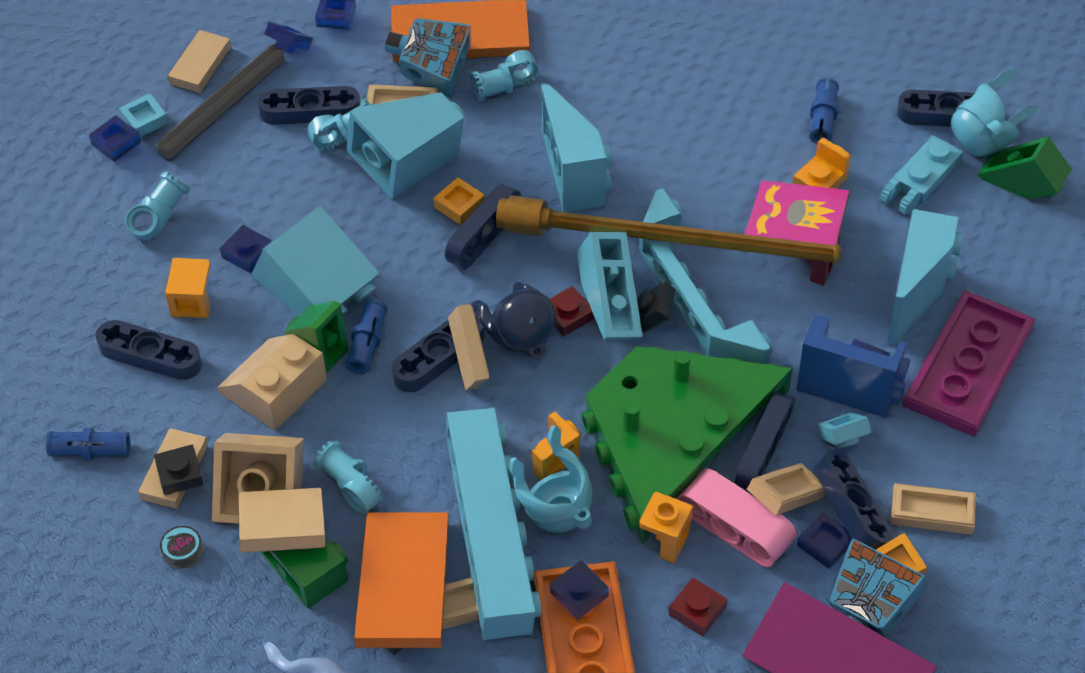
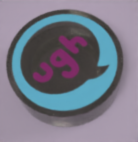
(181, 547)

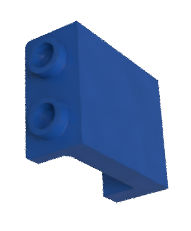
(850, 372)

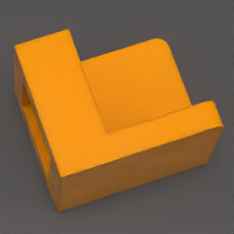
(187, 288)

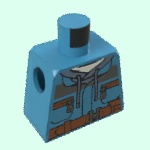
(432, 52)
(875, 588)

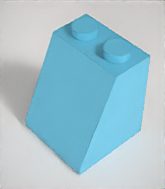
(405, 139)
(315, 265)

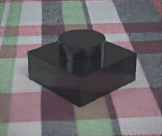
(655, 305)
(178, 469)

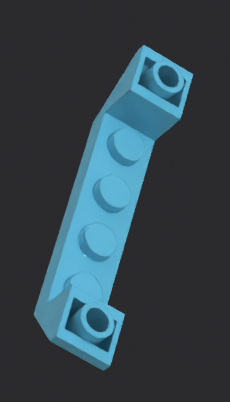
(738, 342)

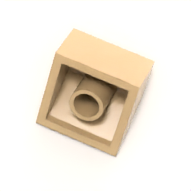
(276, 379)
(251, 465)

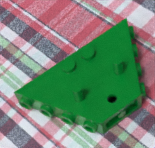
(669, 416)

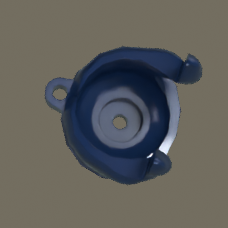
(510, 320)

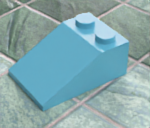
(574, 154)
(924, 268)

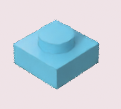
(144, 115)
(844, 430)

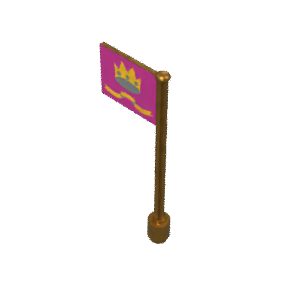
(783, 222)

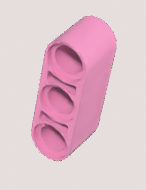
(738, 518)

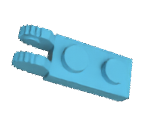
(922, 174)

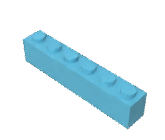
(490, 524)

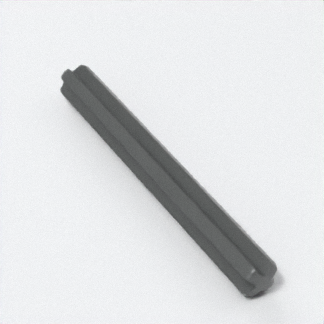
(219, 102)

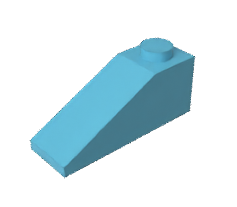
(610, 284)

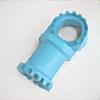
(504, 78)
(339, 125)
(158, 205)
(349, 476)

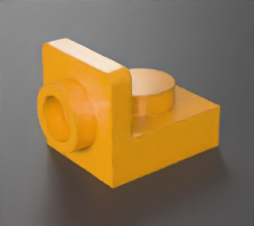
(827, 168)
(543, 458)
(670, 522)

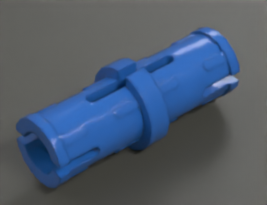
(824, 110)
(366, 336)
(62, 443)

